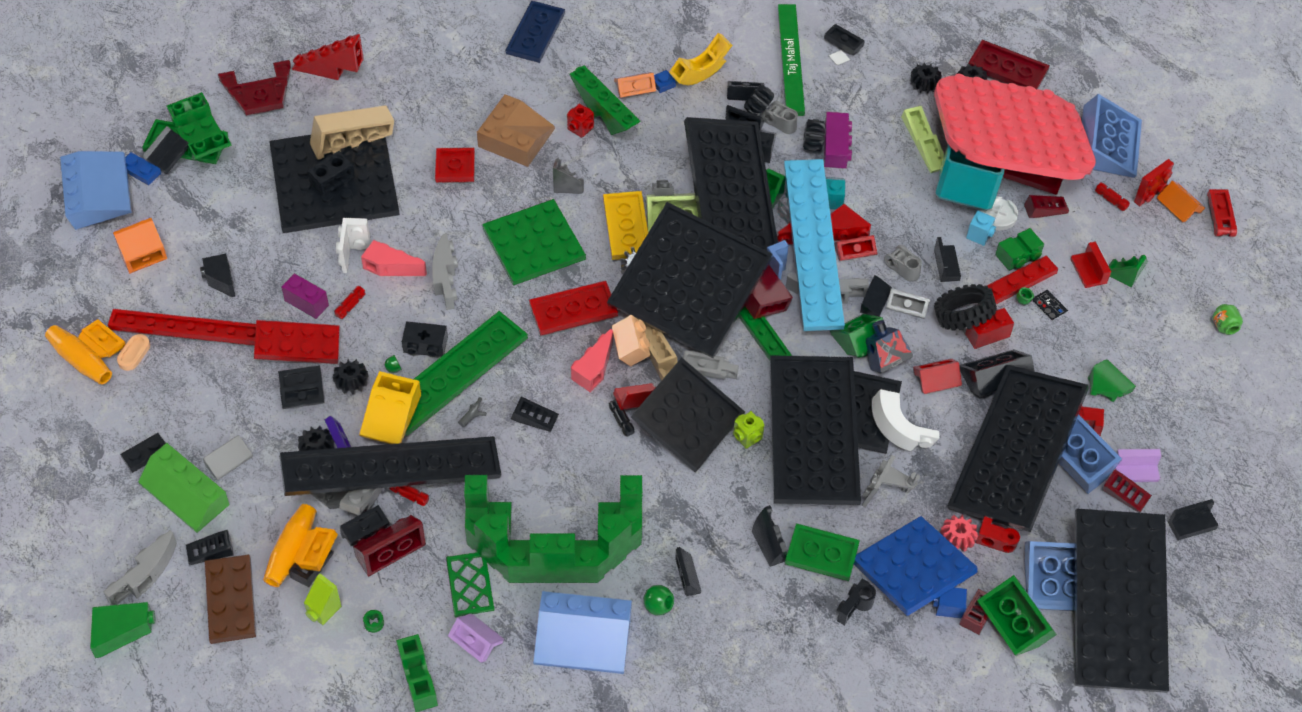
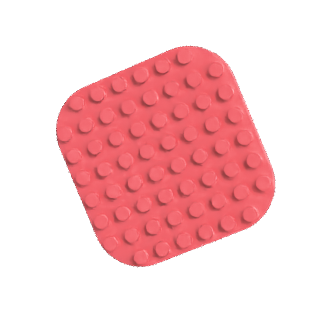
(1013, 127)

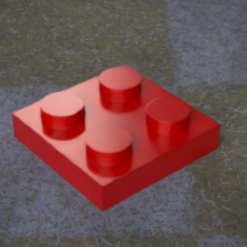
(455, 165)
(1154, 182)

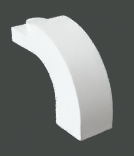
(896, 427)

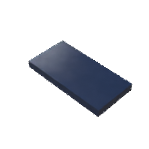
(535, 31)

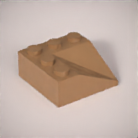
(514, 131)

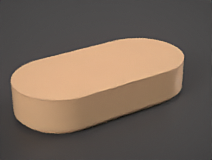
(133, 352)

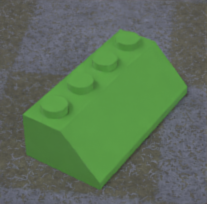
(183, 488)

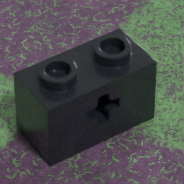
(424, 339)

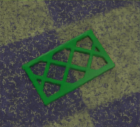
(456, 596)

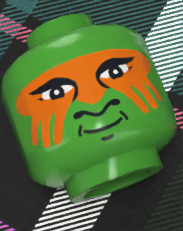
(1227, 319)

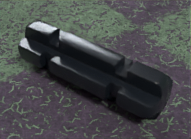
(621, 418)

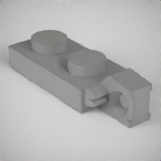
(711, 367)

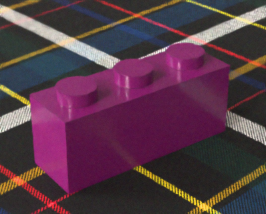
(837, 140)

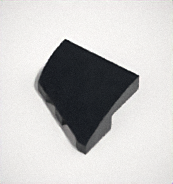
(769, 538)

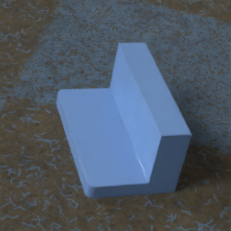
(779, 259)

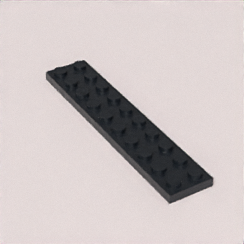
(388, 465)

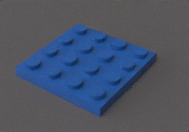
(914, 565)

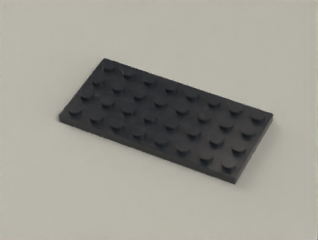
(731, 178)
(814, 430)
(1018, 448)
(1121, 601)

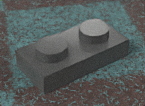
(662, 188)

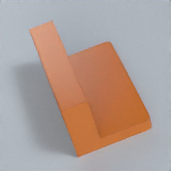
(635, 84)
(1180, 201)

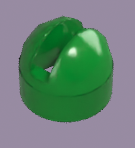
(1027, 296)
(392, 365)

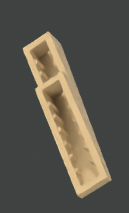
(661, 353)

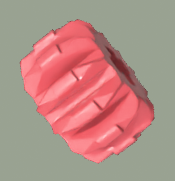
(960, 532)

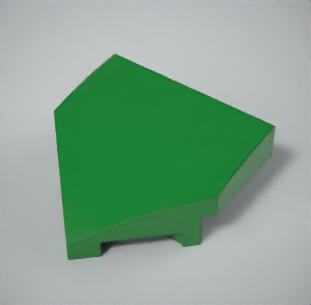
(1109, 381)

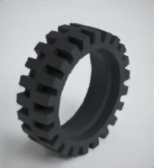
(962, 296)

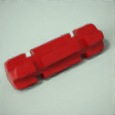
(1112, 196)
(349, 302)
(412, 494)

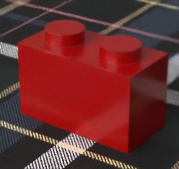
(993, 330)

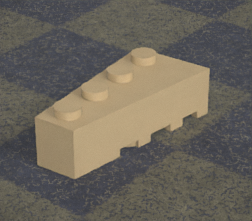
(349, 128)

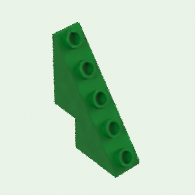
(602, 101)

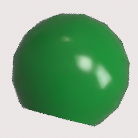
(658, 600)

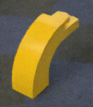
(703, 66)

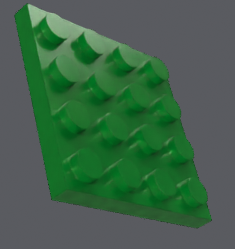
(533, 242)

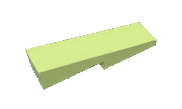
(923, 138)

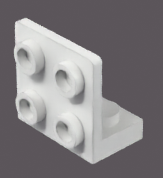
(353, 235)

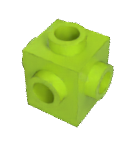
(748, 429)

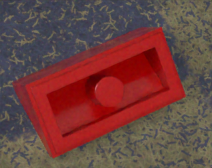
(856, 248)

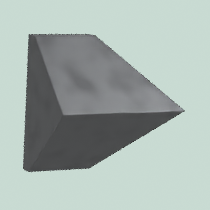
(564, 180)

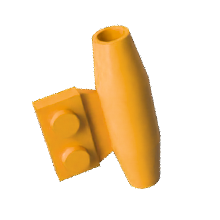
(87, 349)
(299, 545)

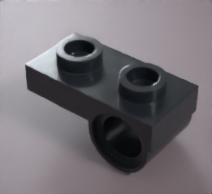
(855, 601)

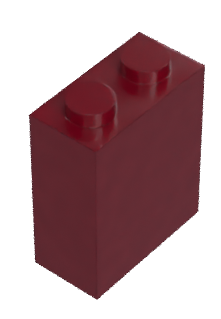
(768, 296)

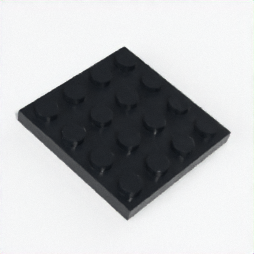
(865, 389)
(687, 414)

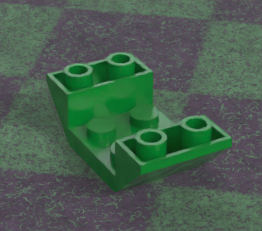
(197, 126)

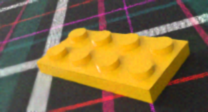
(625, 222)

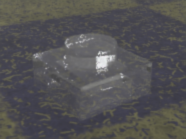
(783, 209)

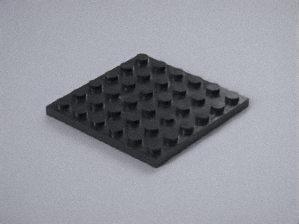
(365, 196)
(690, 279)

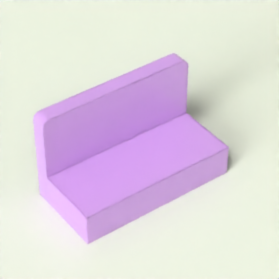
(1139, 464)
(474, 636)

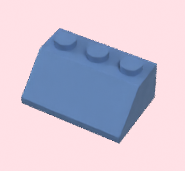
(1088, 456)

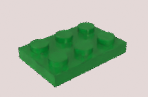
(822, 552)

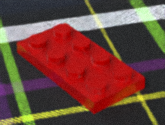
(572, 308)
(296, 342)

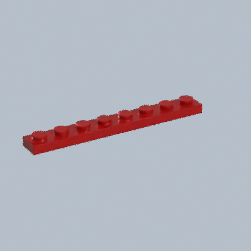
(182, 326)

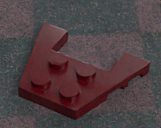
(259, 95)

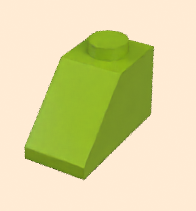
(322, 600)

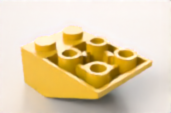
(390, 408)

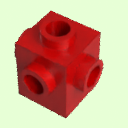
(580, 120)

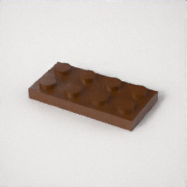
(230, 599)

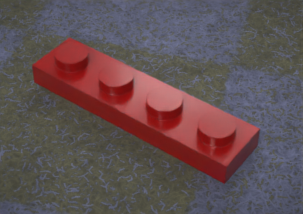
(1023, 277)

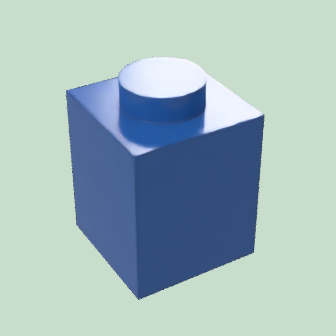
(951, 603)

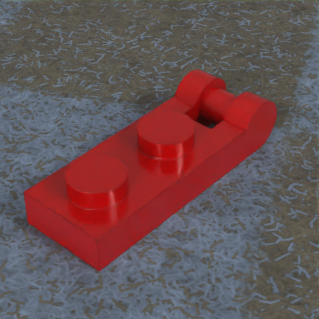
(1222, 212)

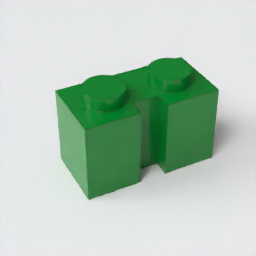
(1019, 250)

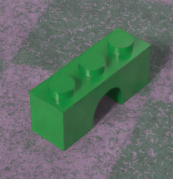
(417, 673)

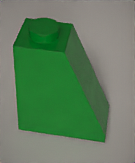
(118, 626)

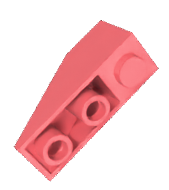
(388, 261)
(591, 367)

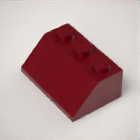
(390, 544)

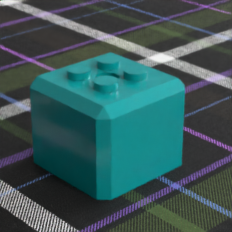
(967, 181)

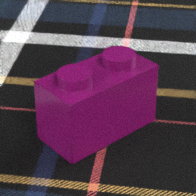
(305, 296)

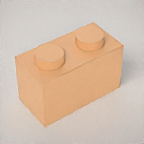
(631, 340)

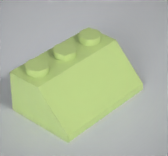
(655, 204)

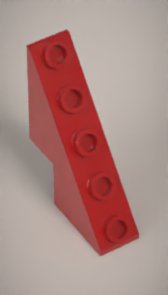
(332, 59)
(845, 226)

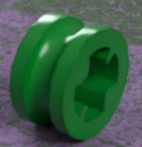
(375, 626)

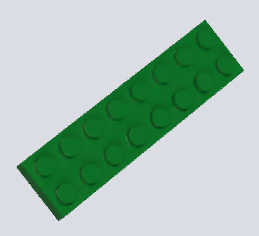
(464, 365)

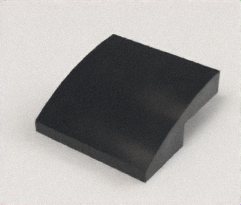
(301, 387)

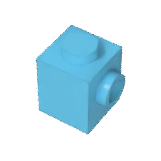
(981, 228)

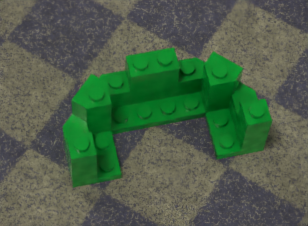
(553, 555)

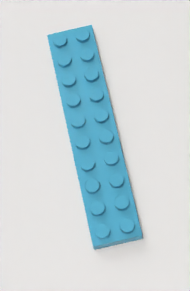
(813, 245)

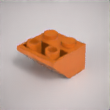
(140, 245)

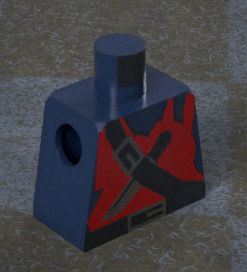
(886, 348)

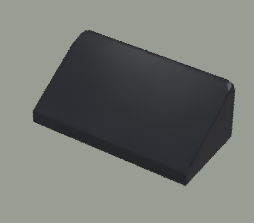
(741, 90)
(737, 114)
(875, 297)
(687, 572)

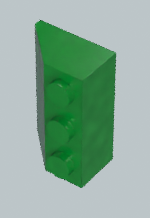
(1016, 616)

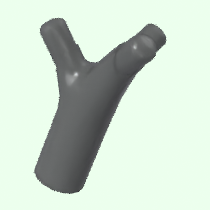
(472, 413)

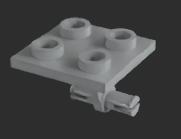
(888, 475)

